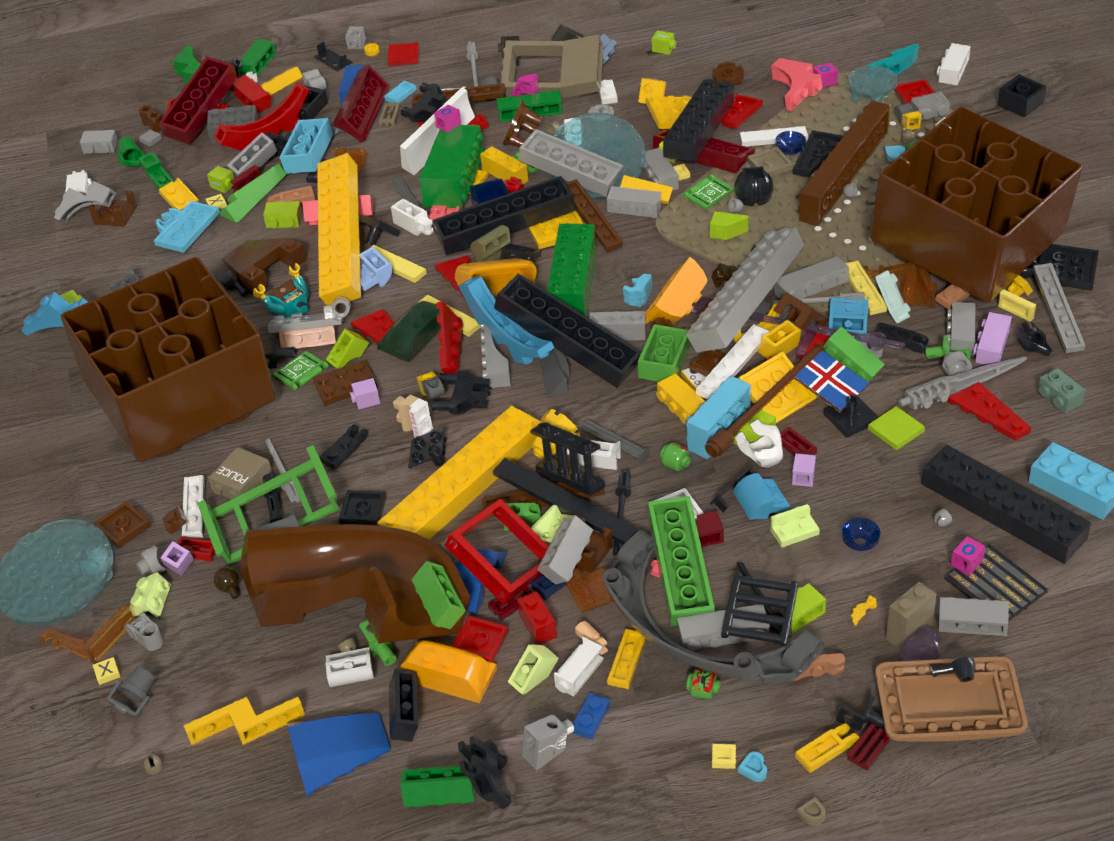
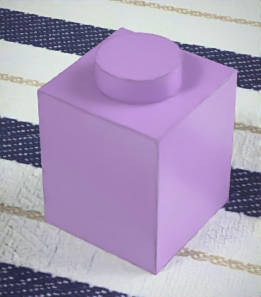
(365, 394)
(804, 470)
(177, 558)

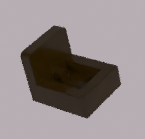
(722, 273)

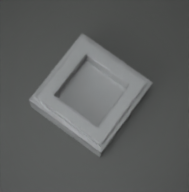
(150, 138)

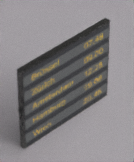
(999, 580)

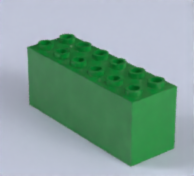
(451, 166)
(573, 265)

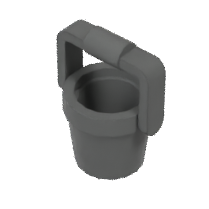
(134, 687)

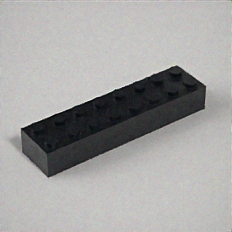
(698, 120)
(512, 210)
(567, 330)
(1006, 504)

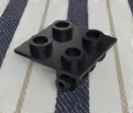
(428, 447)

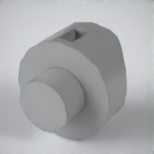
(956, 363)
(150, 562)

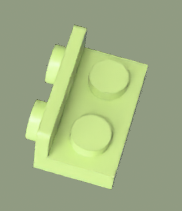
(793, 526)

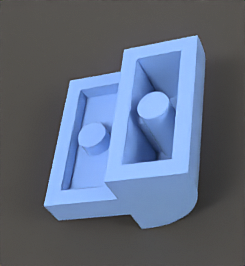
(374, 269)

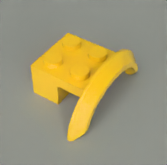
(778, 339)

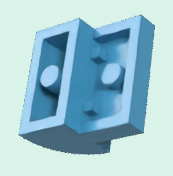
(849, 314)
(760, 497)

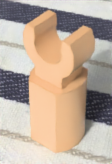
(586, 630)

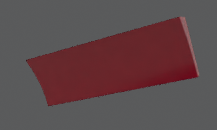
(361, 103)
(717, 153)

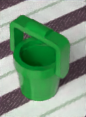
(128, 152)

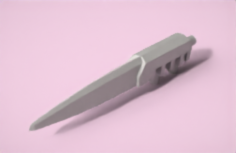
(945, 386)

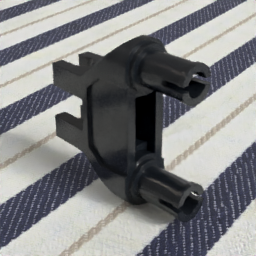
(427, 105)
(467, 393)
(483, 769)

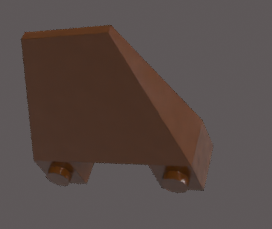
(255, 255)

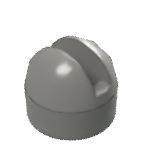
(850, 190)
(735, 205)
(942, 518)

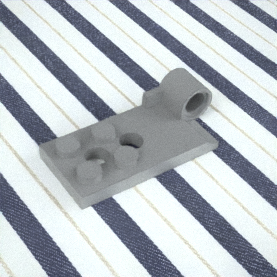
(297, 321)

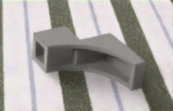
(74, 201)

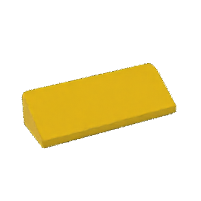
(282, 80)

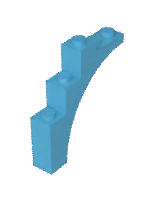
(49, 313)
(520, 343)

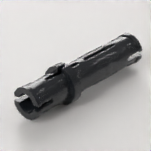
(272, 501)

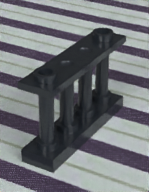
(558, 469)

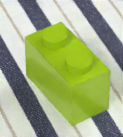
(282, 214)

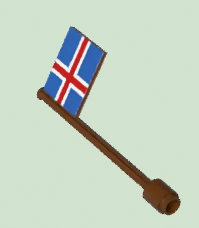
(818, 374)

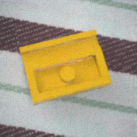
(177, 194)

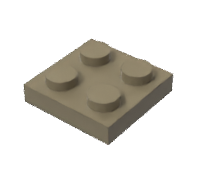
(772, 160)

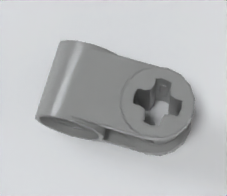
(145, 632)

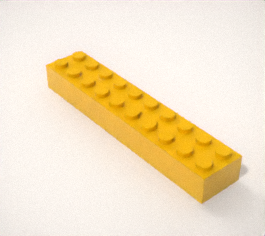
(338, 229)
(463, 476)

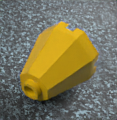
(559, 421)

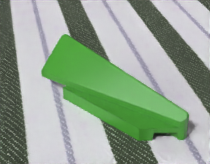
(248, 196)

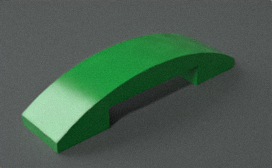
(154, 170)

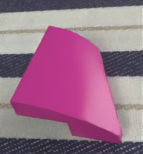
(526, 85)

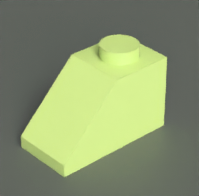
(532, 668)

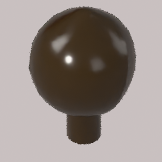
(227, 581)

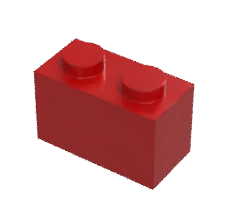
(537, 618)

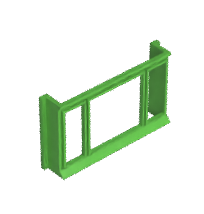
(210, 516)

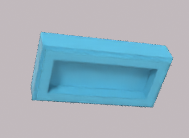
(400, 92)

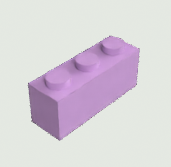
(992, 338)

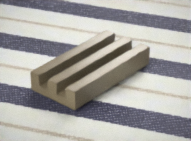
(397, 106)

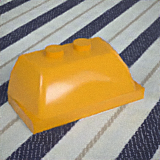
(678, 293)
(449, 670)

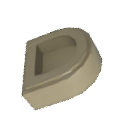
(812, 812)

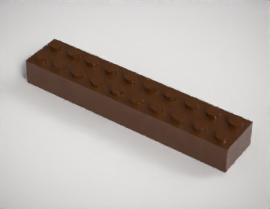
(843, 163)

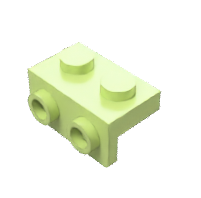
(549, 523)
(150, 595)

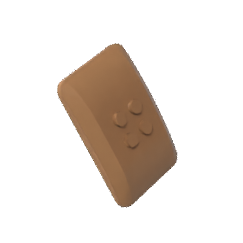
(945, 709)

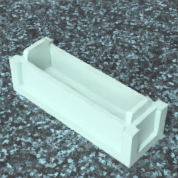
(892, 296)

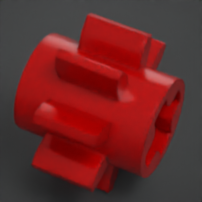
(513, 184)

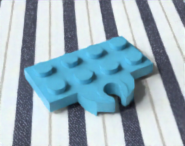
(184, 225)

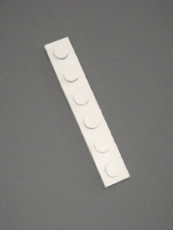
(732, 362)

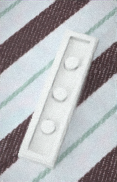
(767, 137)
(193, 493)

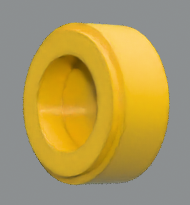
(371, 49)

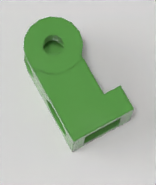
(527, 511)

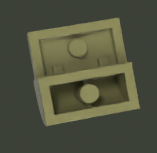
(489, 245)

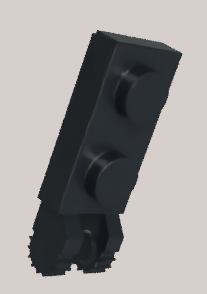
(912, 340)
(344, 447)

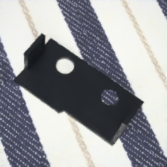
(331, 57)
(718, 501)

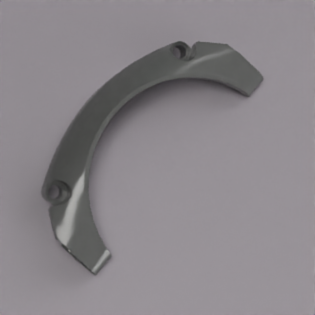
(626, 587)

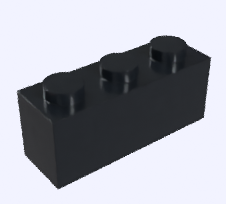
(403, 705)

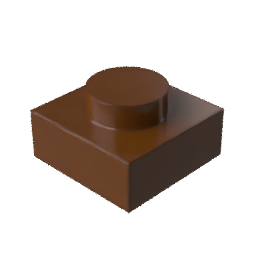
(174, 520)

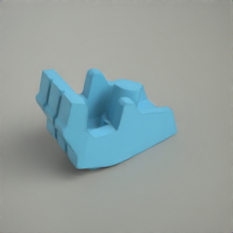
(640, 292)

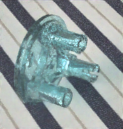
(872, 82)

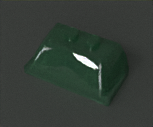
(411, 331)

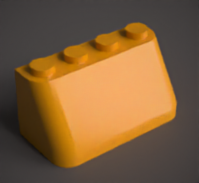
(496, 272)

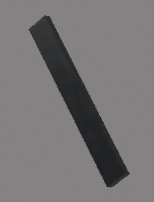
(565, 501)

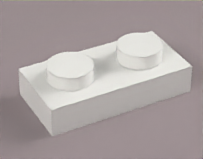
(608, 92)

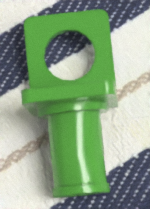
(941, 351)
(383, 650)

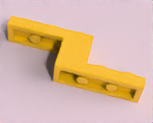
(243, 718)

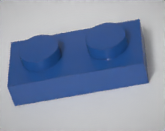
(591, 716)

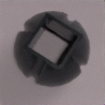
(754, 186)

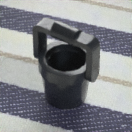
(1033, 339)

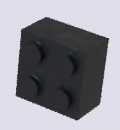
(1021, 95)

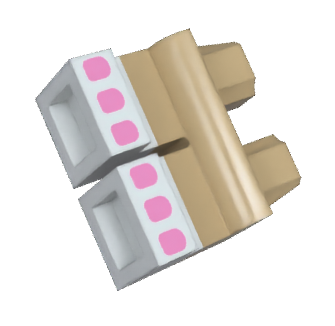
(413, 415)

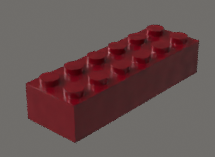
(199, 96)

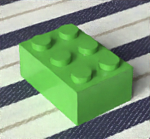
(663, 353)

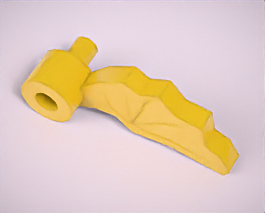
(860, 609)

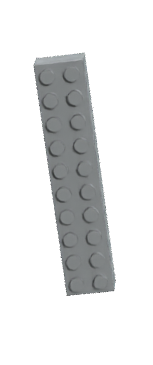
(745, 290)

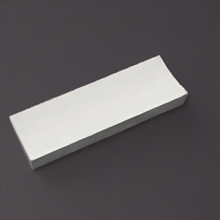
(418, 146)

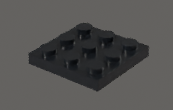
(1072, 265)

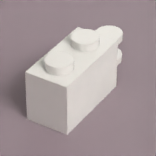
(78, 181)
(411, 218)

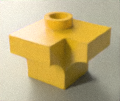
(651, 88)

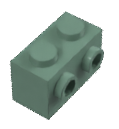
(1061, 390)

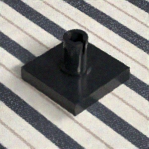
(375, 227)
(853, 418)

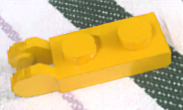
(826, 748)

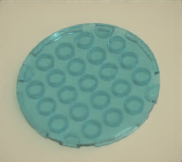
(609, 138)
(54, 572)

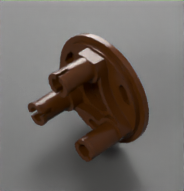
(519, 122)

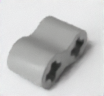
(314, 79)

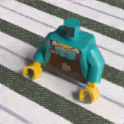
(286, 298)

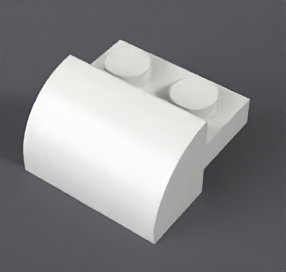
(349, 667)

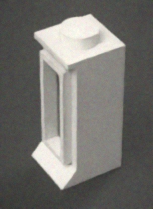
(604, 457)
(578, 667)

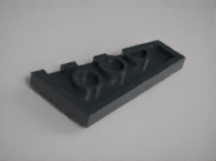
(815, 151)

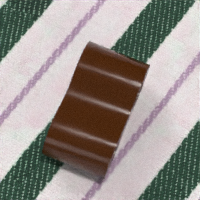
(150, 117)

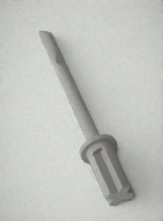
(472, 55)
(860, 295)
(288, 487)

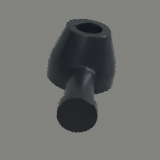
(231, 281)
(962, 667)

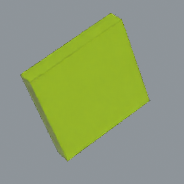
(896, 428)

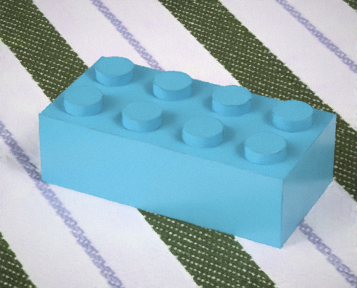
(306, 145)
(718, 413)
(1074, 480)

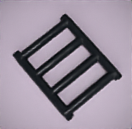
(784, 622)

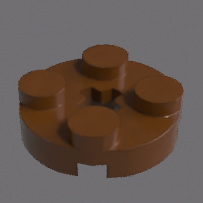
(728, 72)

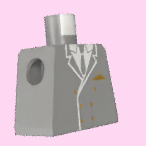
(545, 740)

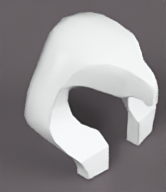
(767, 450)

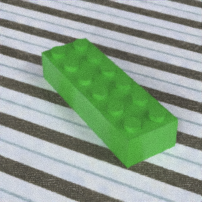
(679, 558)

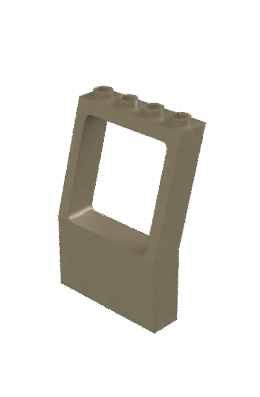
(579, 70)

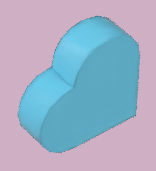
(893, 152)
(753, 767)

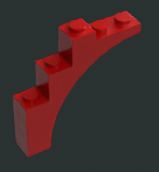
(282, 118)

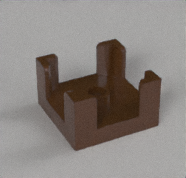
(118, 212)
(800, 313)
(595, 550)

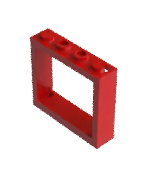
(481, 567)

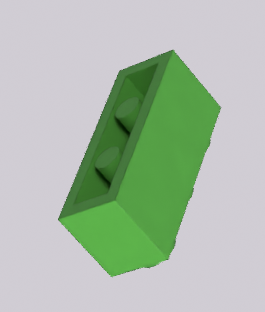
(853, 355)
(438, 595)

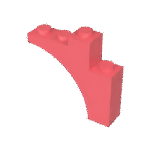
(798, 78)

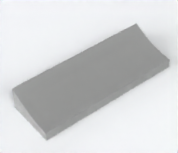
(570, 162)

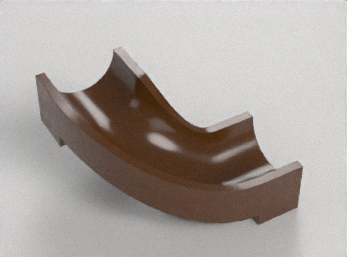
(320, 565)

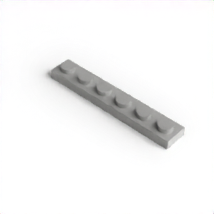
(1058, 308)

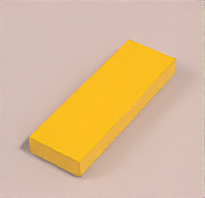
(635, 183)
(626, 659)

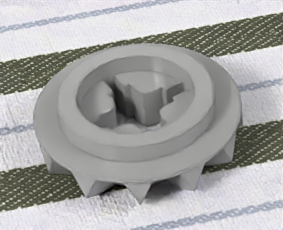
(601, 108)

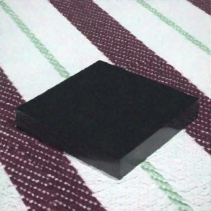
(362, 507)

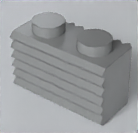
(931, 105)
(99, 141)

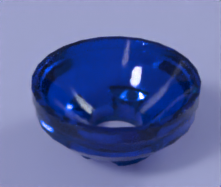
(790, 142)
(861, 528)

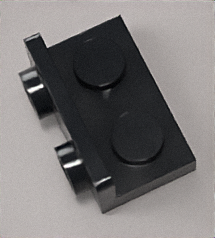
(516, 251)

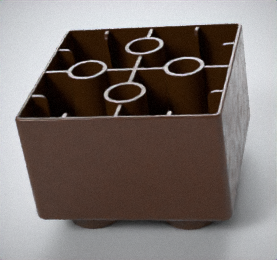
(974, 203)
(169, 358)

